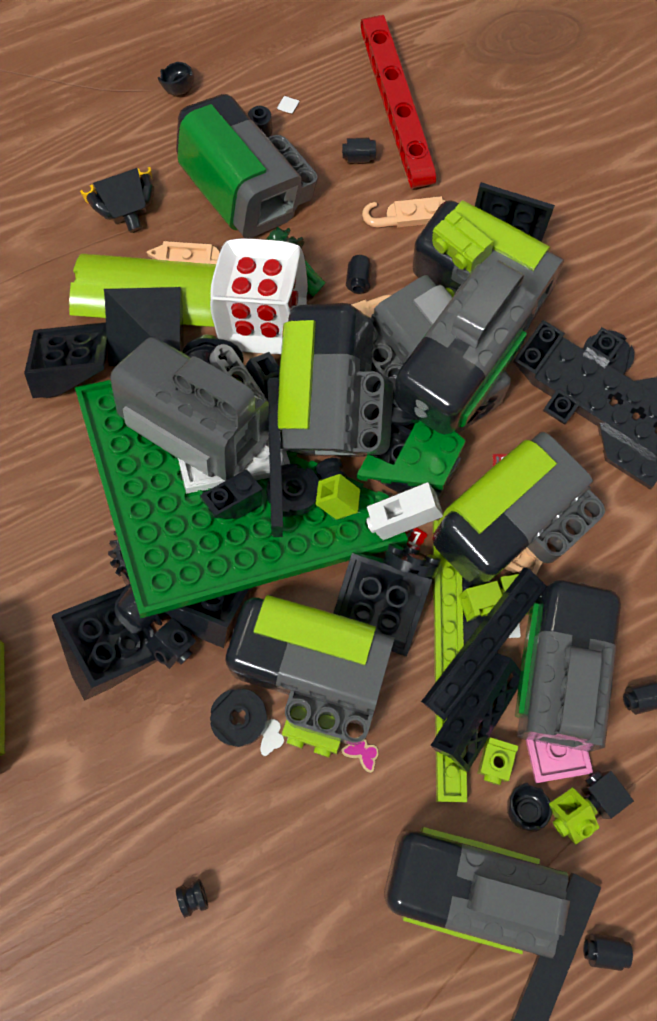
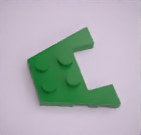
(423, 459)

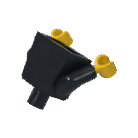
(122, 197)

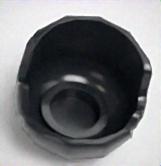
(176, 78)
(529, 808)

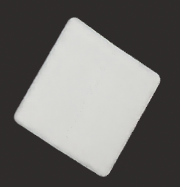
(288, 104)

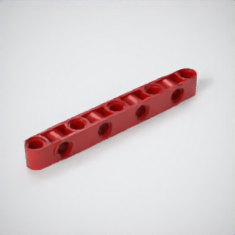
(398, 102)

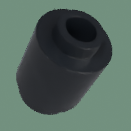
(262, 118)
(359, 150)
(359, 274)
(641, 697)
(608, 952)

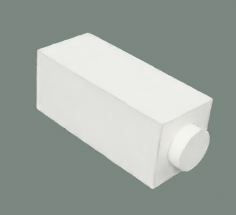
(404, 511)

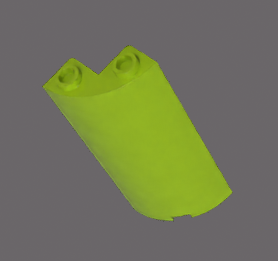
(109, 272)

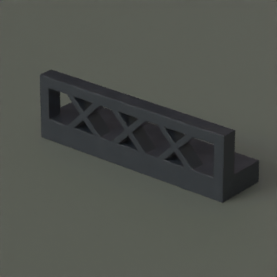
(477, 706)

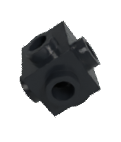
(171, 644)

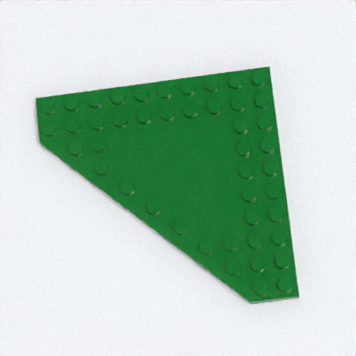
(174, 542)

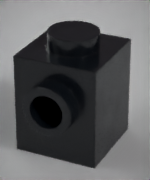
(606, 794)

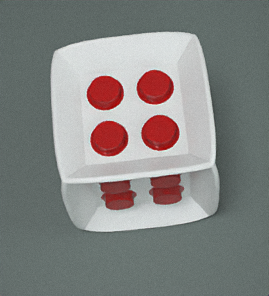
(255, 291)

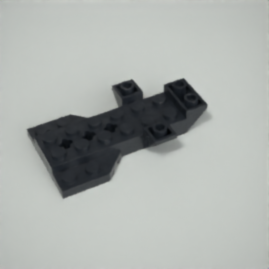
(585, 385)

